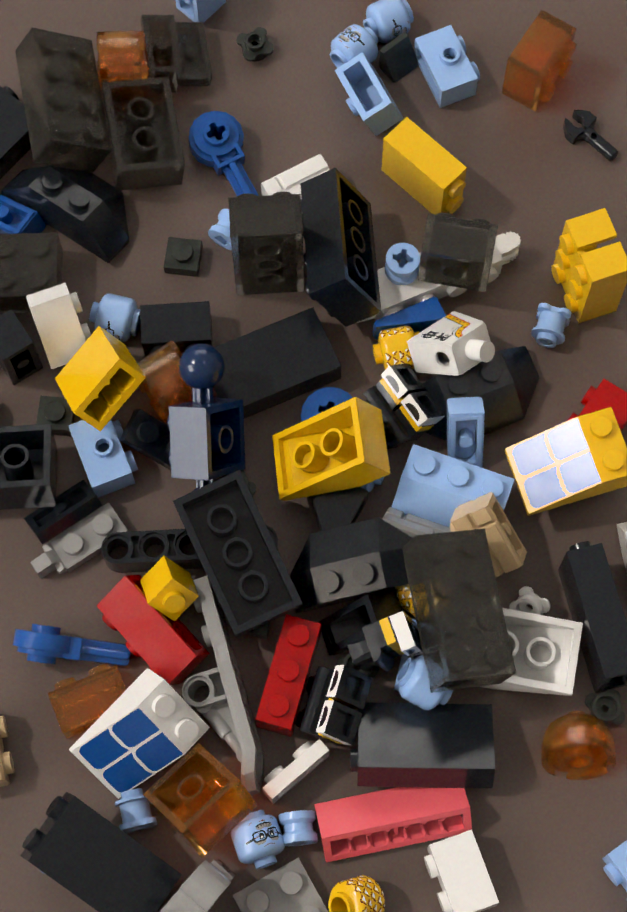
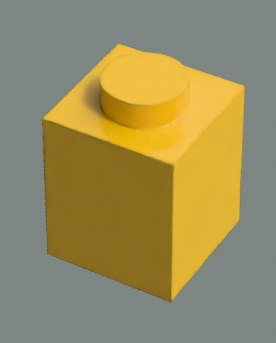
(169, 588)

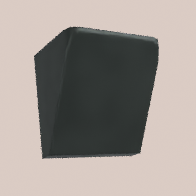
(398, 58)

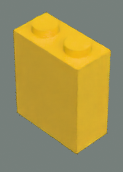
(423, 168)
(99, 378)

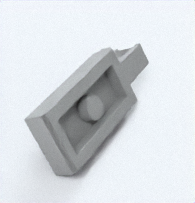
(78, 542)

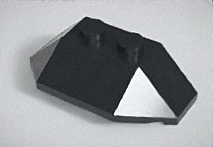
(74, 205)
(502, 383)
(350, 563)

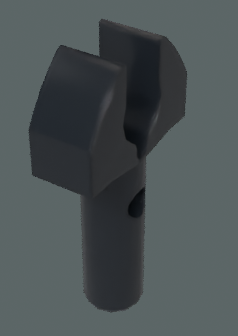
(588, 134)

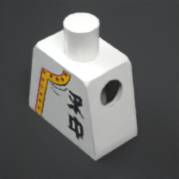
(451, 345)

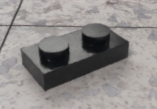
(148, 437)
(70, 508)

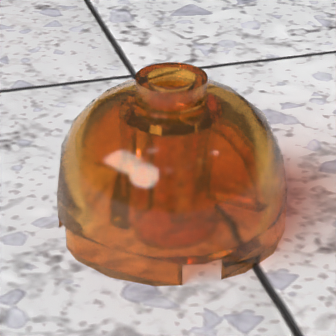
(578, 746)

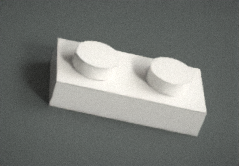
(306, 760)

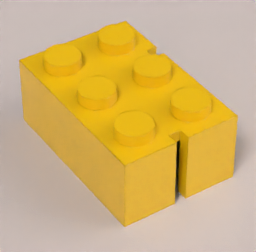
(589, 275)

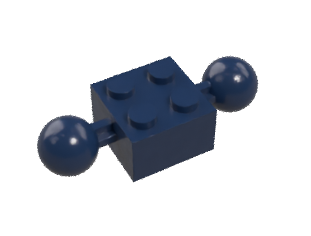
(208, 430)

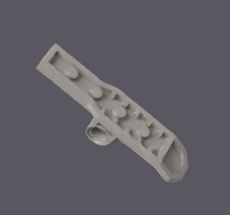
(227, 703)

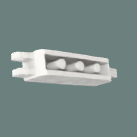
(398, 297)

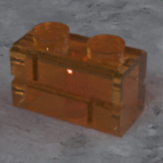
(84, 701)

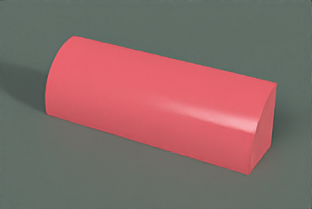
(390, 820)

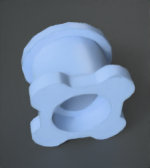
(550, 325)
(135, 811)

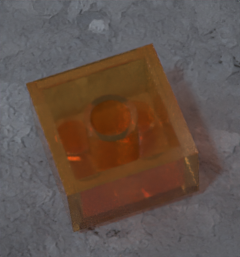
(539, 61)
(200, 799)

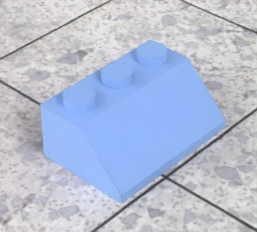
(439, 483)

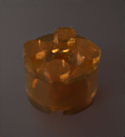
(121, 56)
(163, 380)

